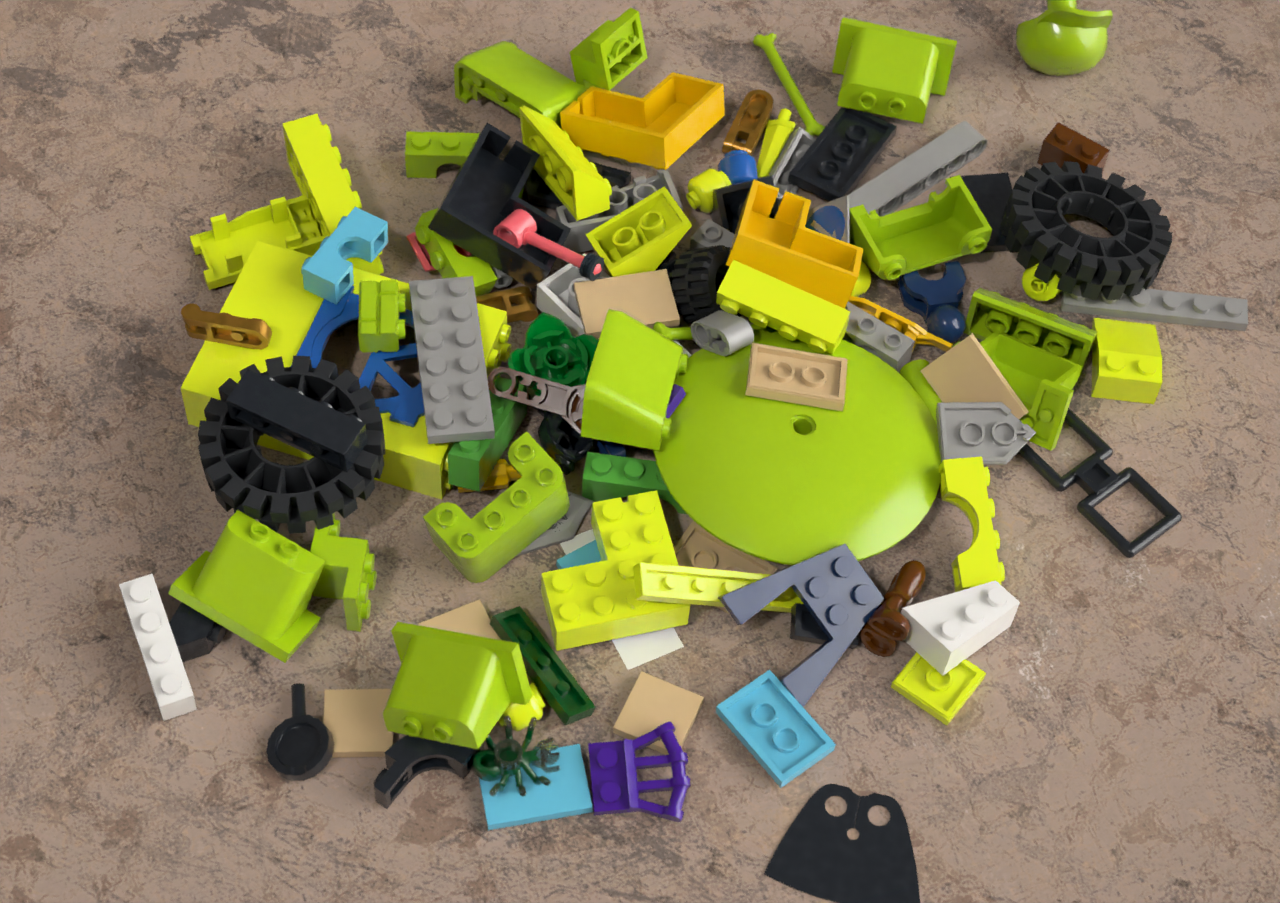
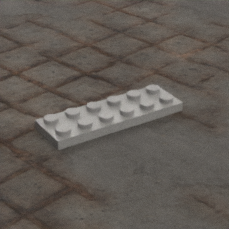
(451, 360)

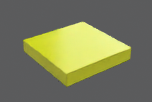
(936, 693)

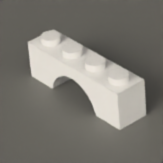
(158, 647)

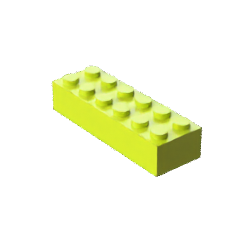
(322, 179)

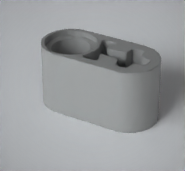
(722, 333)

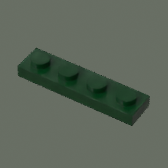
(544, 666)

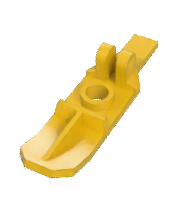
(901, 324)

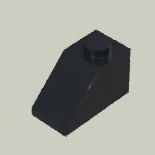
(194, 632)

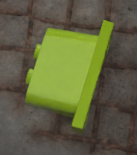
(890, 69)
(1039, 380)
(255, 586)
(453, 684)

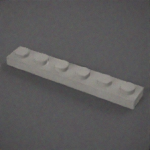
(1164, 307)

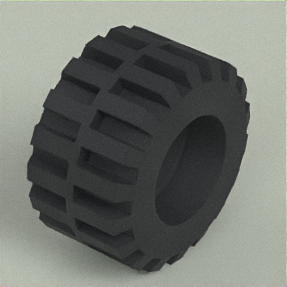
(697, 281)

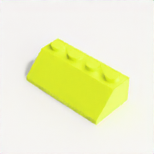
(564, 166)
(783, 308)

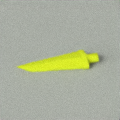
(775, 138)

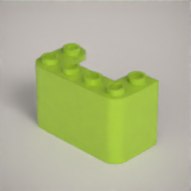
(509, 522)

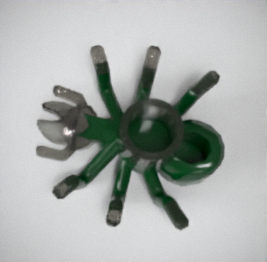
(509, 756)

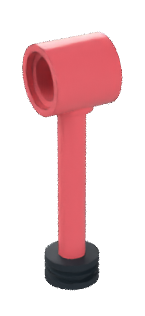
(520, 229)

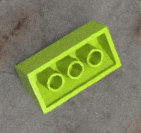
(1044, 330)

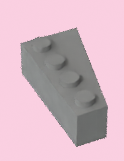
(619, 201)

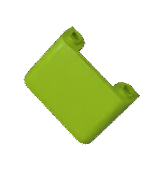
(514, 81)
(922, 234)
(631, 383)

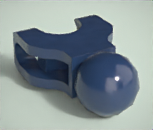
(937, 300)

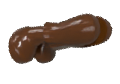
(887, 622)

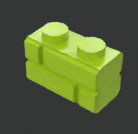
(379, 316)

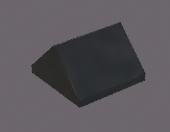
(730, 200)

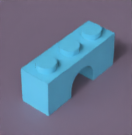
(357, 236)

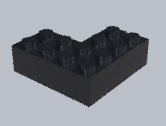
(484, 196)

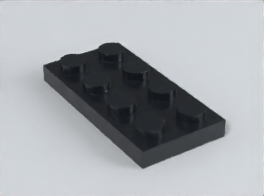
(842, 154)

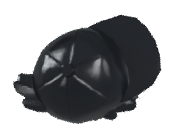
(562, 442)

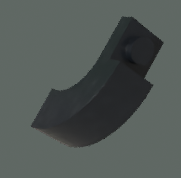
(417, 755)

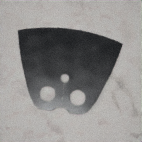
(828, 865)

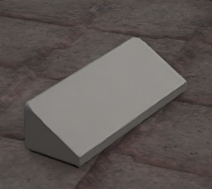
(792, 152)

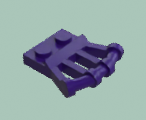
(615, 775)

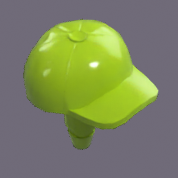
(1064, 38)

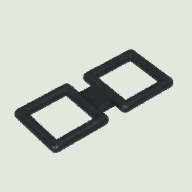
(1099, 483)

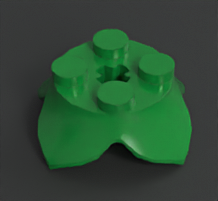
(551, 342)

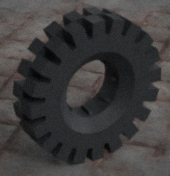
(1096, 264)
(298, 491)

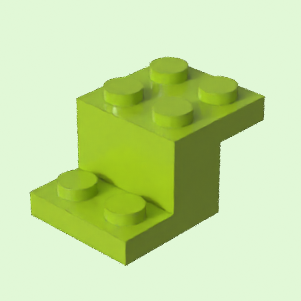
(610, 52)
(346, 573)

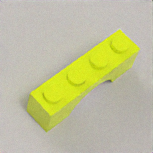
(965, 486)

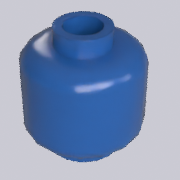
(738, 166)

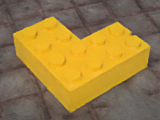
(648, 128)
(790, 250)

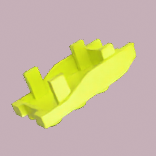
(230, 243)

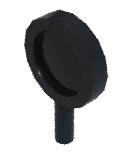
(300, 744)

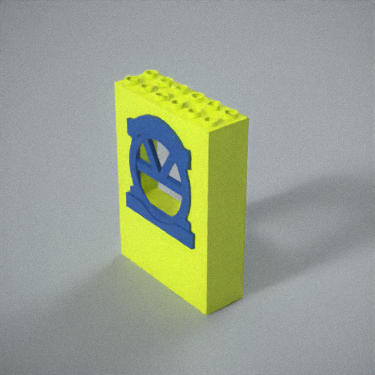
(301, 325)

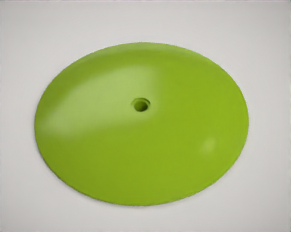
(797, 475)

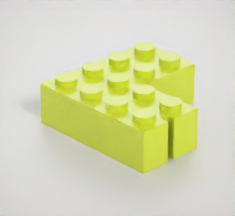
(599, 598)

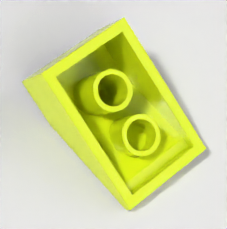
(640, 235)
(1126, 361)

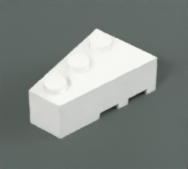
(959, 623)

